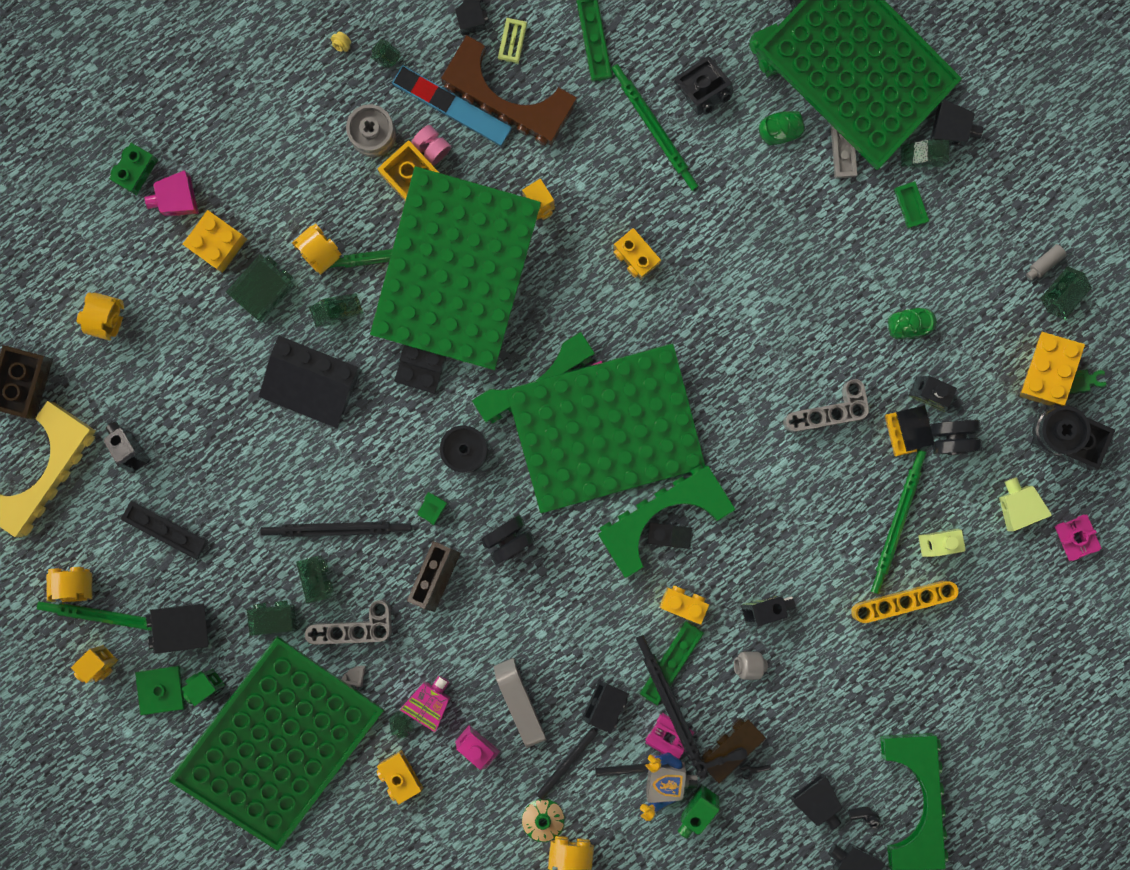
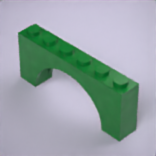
(698, 490)
(925, 845)

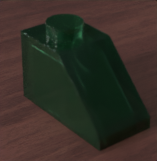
(925, 154)
(335, 309)

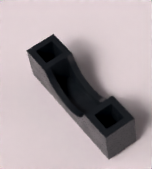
(471, 17)

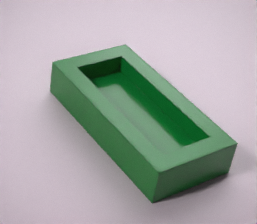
(911, 205)

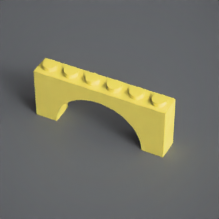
(67, 440)

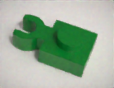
(1083, 381)

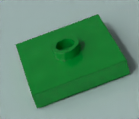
(160, 690)

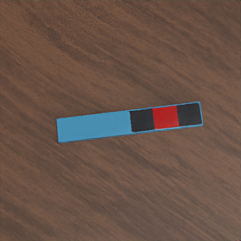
(451, 105)

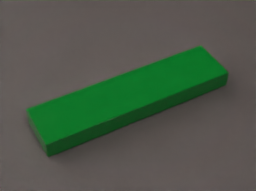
(594, 40)
(674, 659)

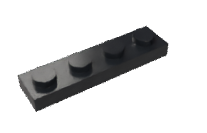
(164, 529)

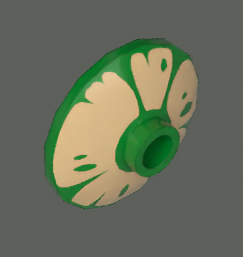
(543, 809)

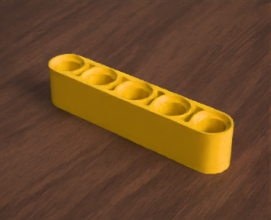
(915, 601)

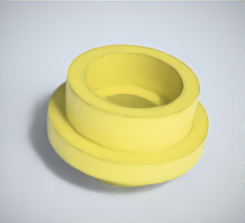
(341, 42)

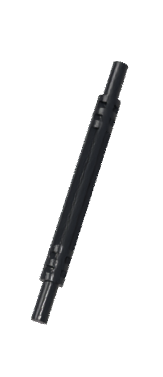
(336, 529)
(670, 703)

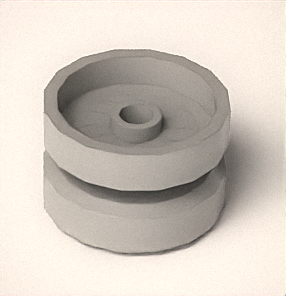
(364, 120)

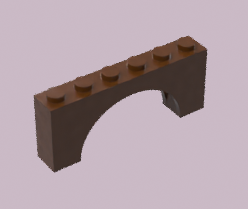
(540, 119)

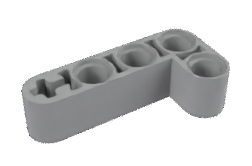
(825, 412)
(349, 627)
(519, 703)

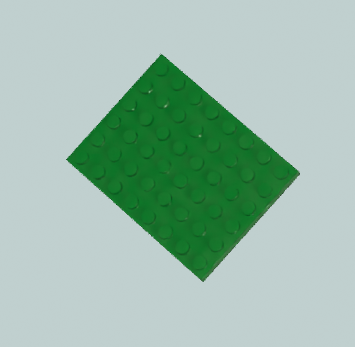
(860, 70)
(455, 268)
(606, 428)
(276, 744)

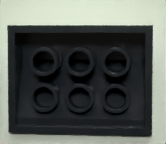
(308, 381)

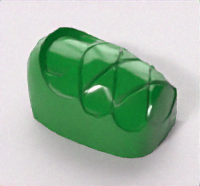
(781, 127)
(911, 323)

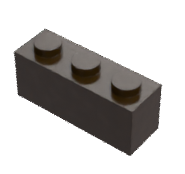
(433, 576)
(742, 735)

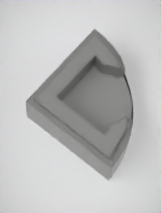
(355, 676)

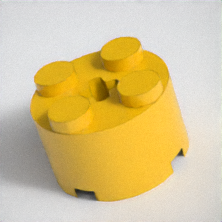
(317, 249)
(100, 316)
(69, 585)
(570, 855)

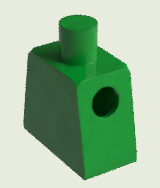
(699, 812)

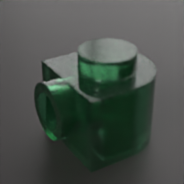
(385, 54)
(401, 724)

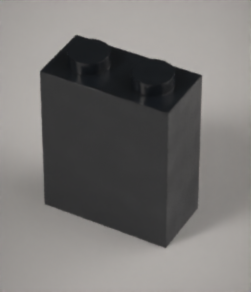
(177, 628)

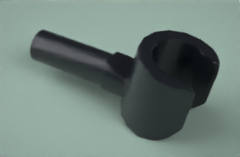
(754, 770)

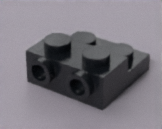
(704, 86)
(420, 369)

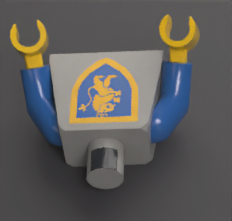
(665, 783)

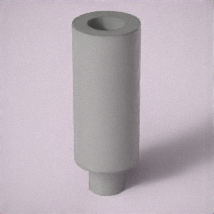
(1046, 262)

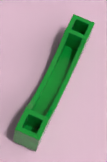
(572, 354)

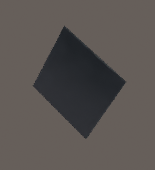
(915, 428)

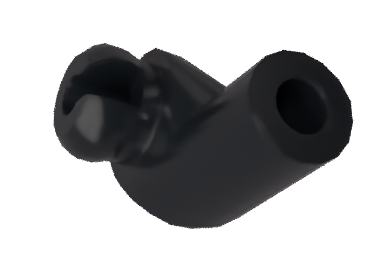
(866, 814)

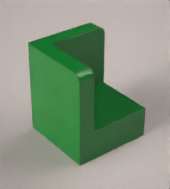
(432, 508)

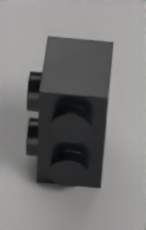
(605, 706)

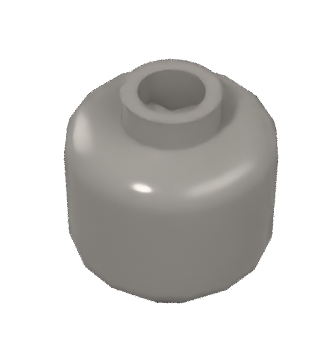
(750, 665)

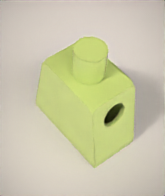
(1022, 506)
(942, 543)

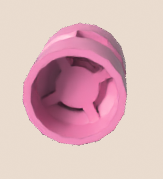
(433, 147)

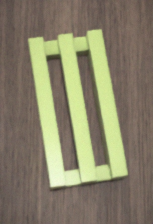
(508, 58)

